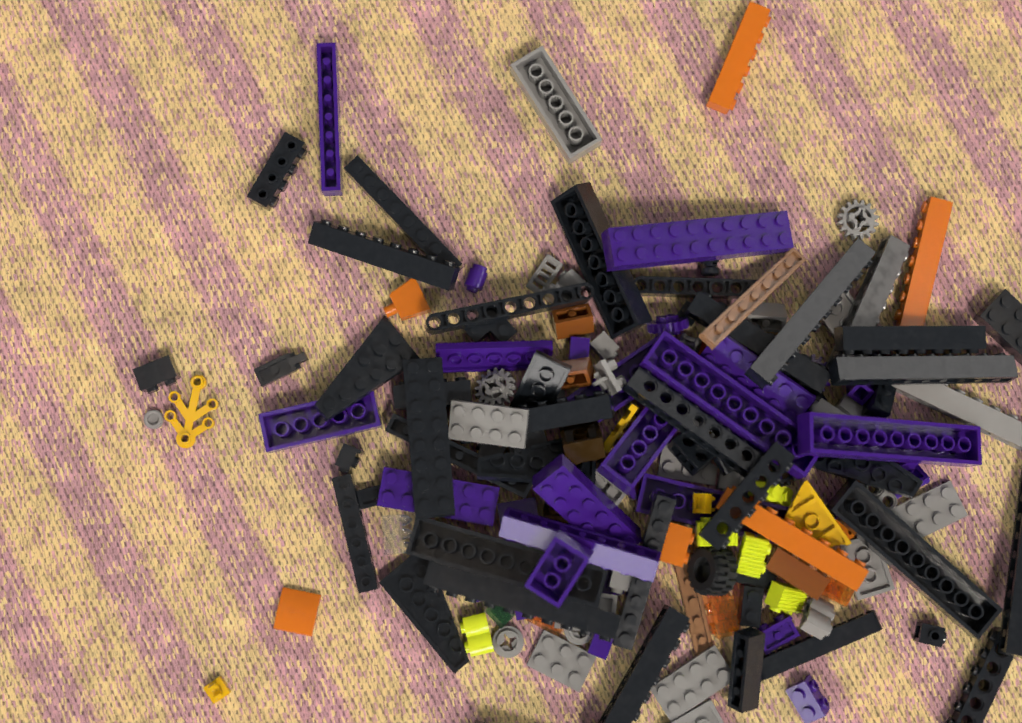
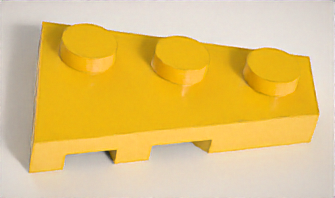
(618, 431)

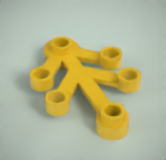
(191, 414)

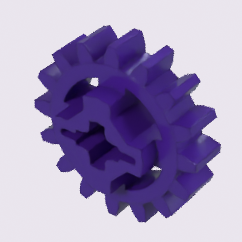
(670, 323)

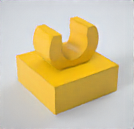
(702, 503)
(217, 689)

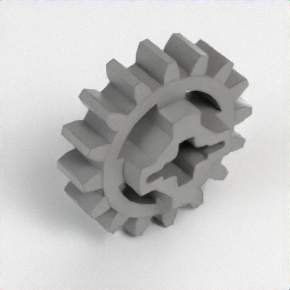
(866, 221)
(495, 387)

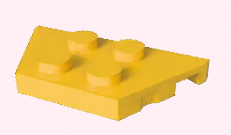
(811, 512)

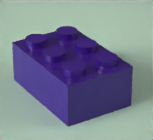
(559, 569)

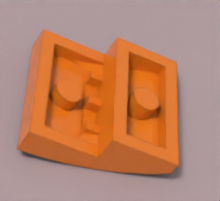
(297, 611)

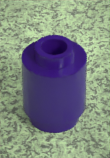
(476, 278)

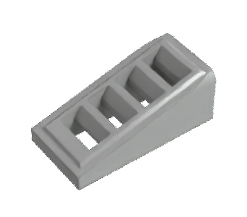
(554, 262)

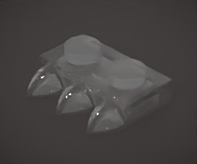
(394, 533)

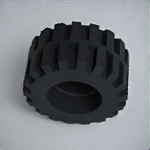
(712, 571)

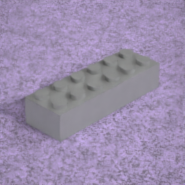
(555, 105)

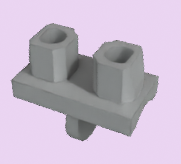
(606, 378)

